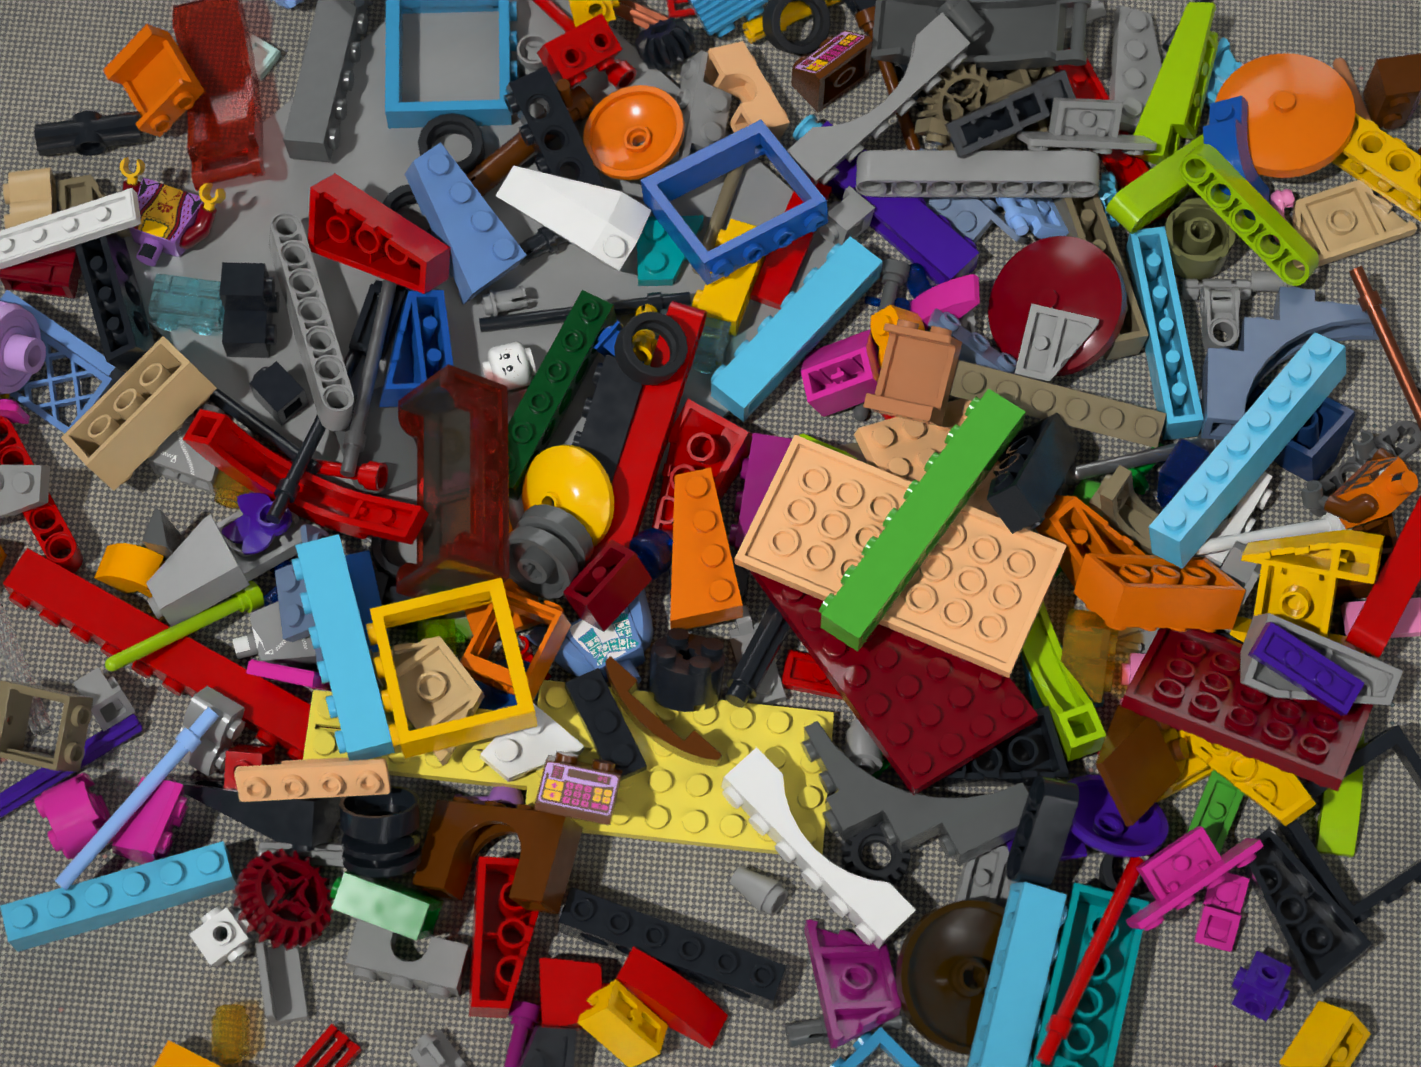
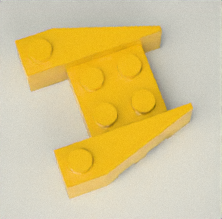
(1303, 573)

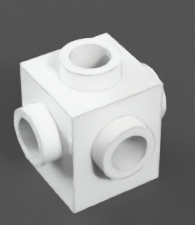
(210, 936)

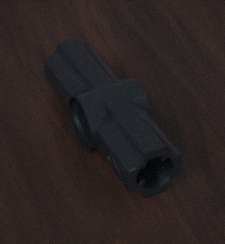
(88, 133)

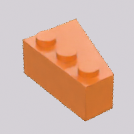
(1083, 532)

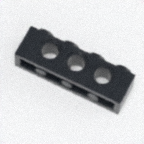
(541, 89)
(115, 300)

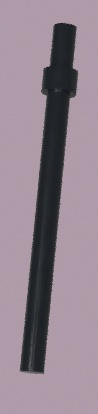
(560, 314)
(260, 428)
(288, 487)

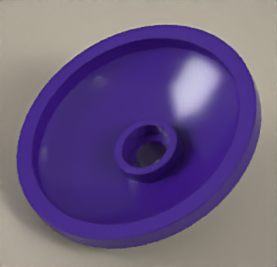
(1103, 829)

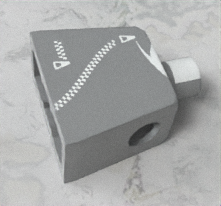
(181, 462)
(269, 643)

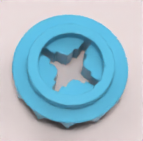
(1107, 190)

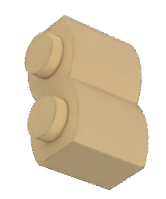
(30, 196)

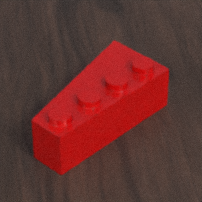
(372, 237)
(498, 939)

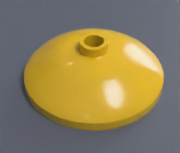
(574, 484)

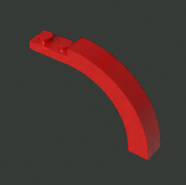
(318, 500)

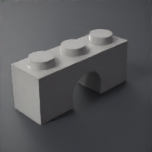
(438, 971)

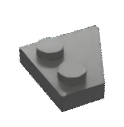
(985, 878)

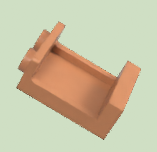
(915, 373)

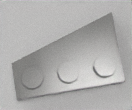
(23, 488)

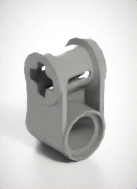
(1219, 312)

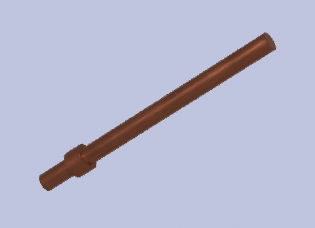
(1370, 302)

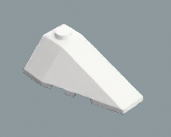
(587, 215)

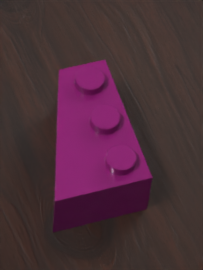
(758, 473)

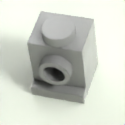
(847, 218)
(109, 700)

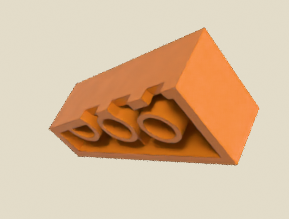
(702, 565)

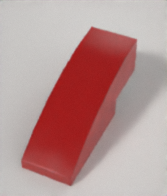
(672, 998)

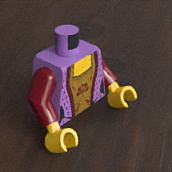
(169, 216)

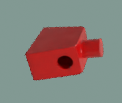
(565, 990)

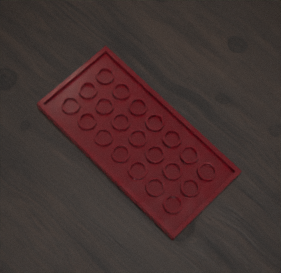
(911, 698)

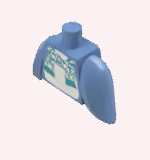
(589, 648)

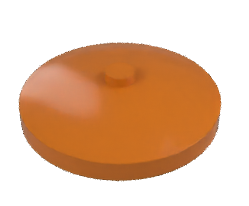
(1296, 113)

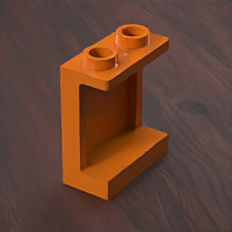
(155, 79)

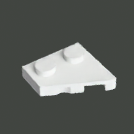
(528, 749)

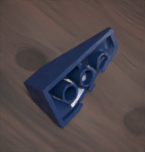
(1318, 440)

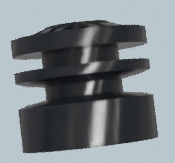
(381, 833)

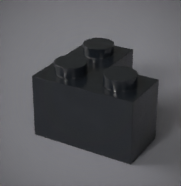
(249, 308)

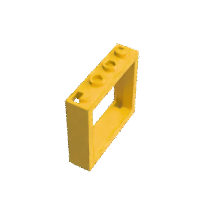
(465, 729)

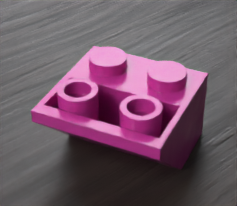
(841, 373)
(148, 831)

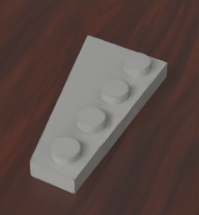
(1133, 63)

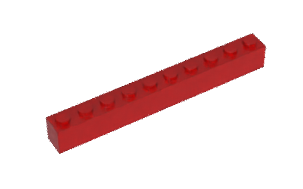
(181, 665)

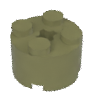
(1198, 240)

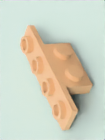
(312, 779)

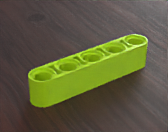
(1153, 191)
(1252, 232)

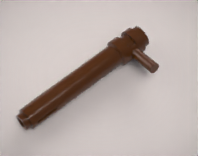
(516, 152)

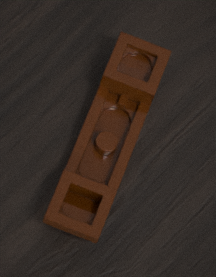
(694, 747)

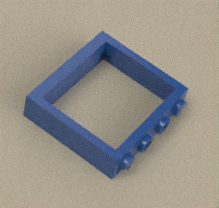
(714, 162)

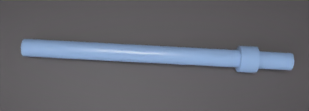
(187, 741)

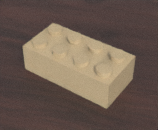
(138, 413)

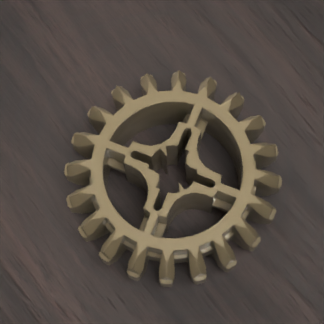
(940, 101)

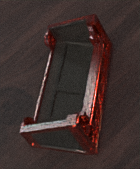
(459, 481)

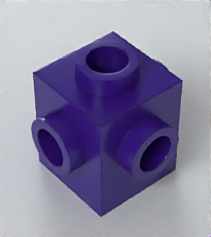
(1256, 992)

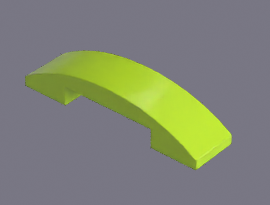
(1340, 815)

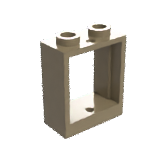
(76, 716)

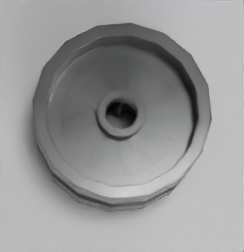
(548, 550)

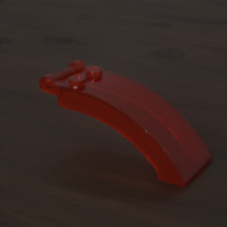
(227, 117)

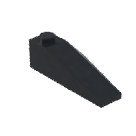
(288, 821)

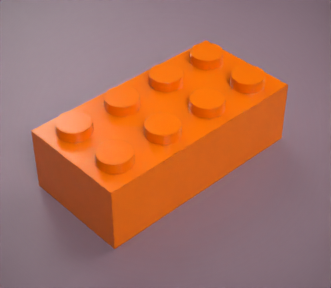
(1158, 594)

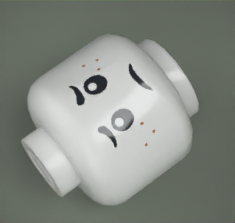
(510, 365)

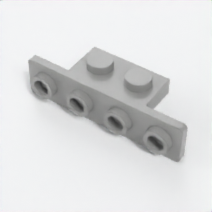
(702, 106)
(1086, 125)

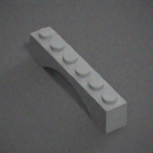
(932, 51)

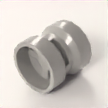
(527, 53)

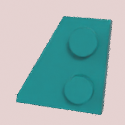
(658, 255)

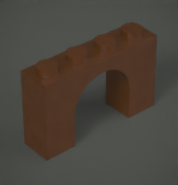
(464, 828)

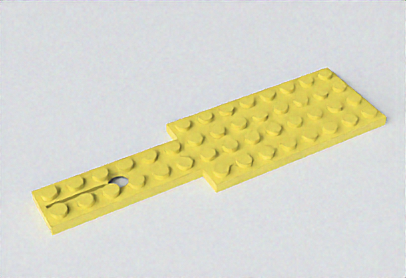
(670, 798)

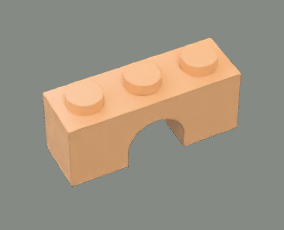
(736, 72)

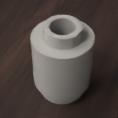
(862, 749)

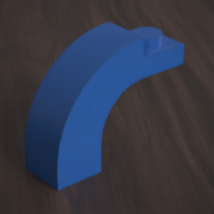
(1229, 136)

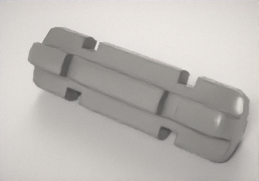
(1192, 288)

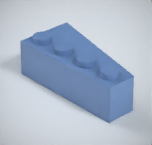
(463, 220)

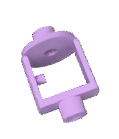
(20, 347)

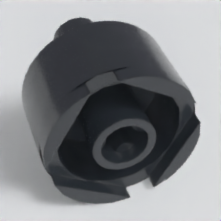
(686, 670)

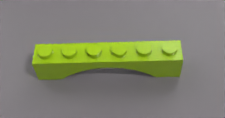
(1070, 707)

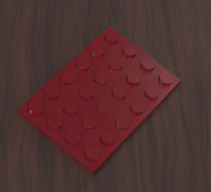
(1196, 688)

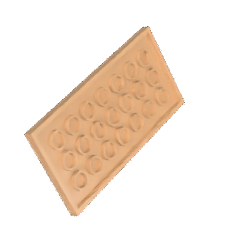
(966, 598)

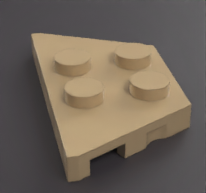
(1347, 222)
(433, 686)

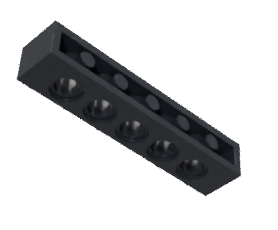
(680, 949)

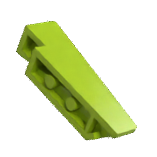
(1181, 85)

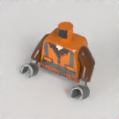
(1371, 491)

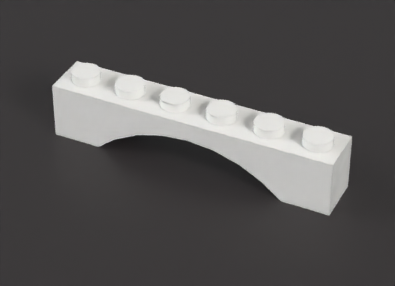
(870, 904)

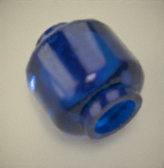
(654, 550)

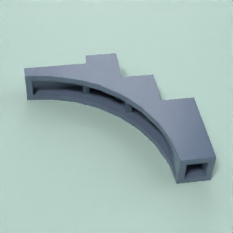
(1265, 343)

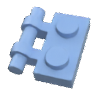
(1033, 212)

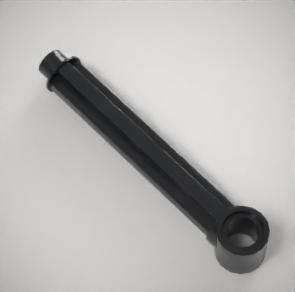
(757, 658)

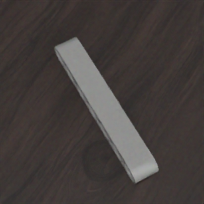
(978, 174)
(311, 321)

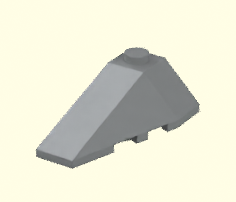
(1378, 676)

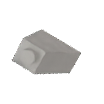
(195, 575)

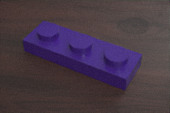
(1306, 668)

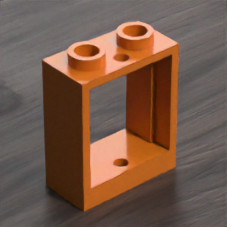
(487, 633)

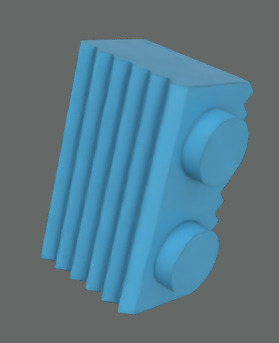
(719, 15)

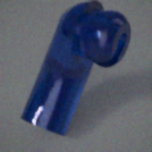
(917, 281)

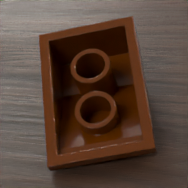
(1139, 762)

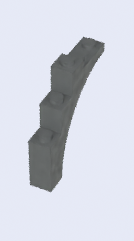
(862, 801)

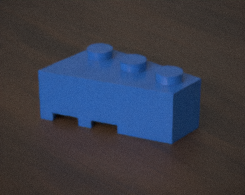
(419, 347)

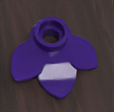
(252, 527)

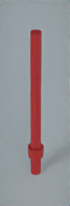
(1059, 1024)

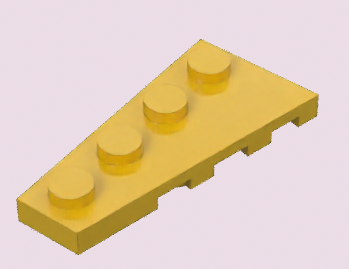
(1266, 785)

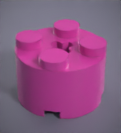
(73, 814)

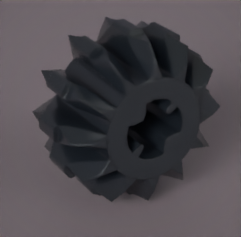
(665, 43)

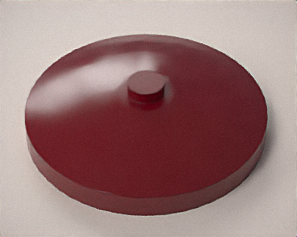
(1064, 276)

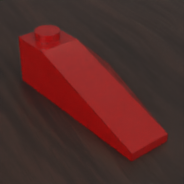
(696, 443)

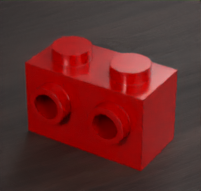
(580, 51)

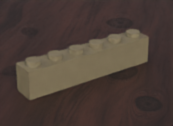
(1073, 406)

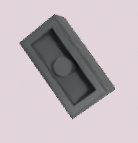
(162, 535)

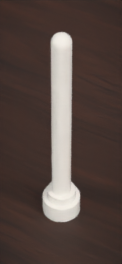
(1325, 524)

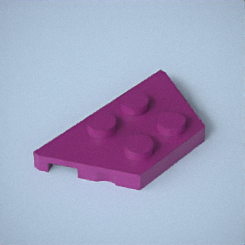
(852, 983)

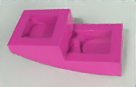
(952, 296)
(1221, 913)

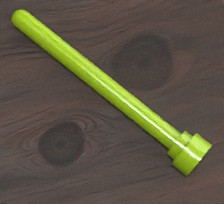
(246, 600)

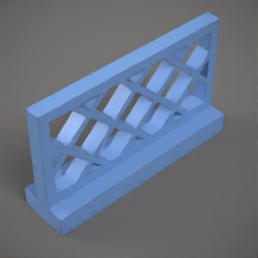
(79, 355)

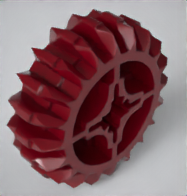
(295, 919)

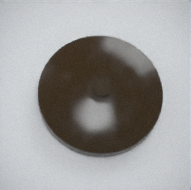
(947, 970)

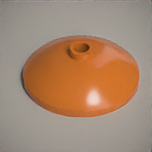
(627, 119)

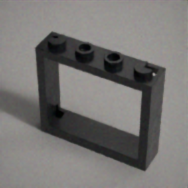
(1312, 860)

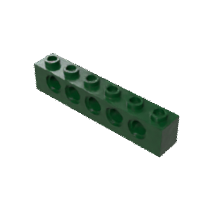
(555, 385)

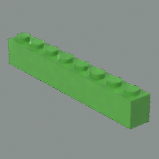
(921, 520)

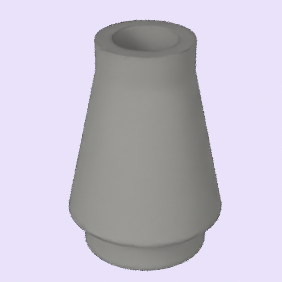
(761, 891)

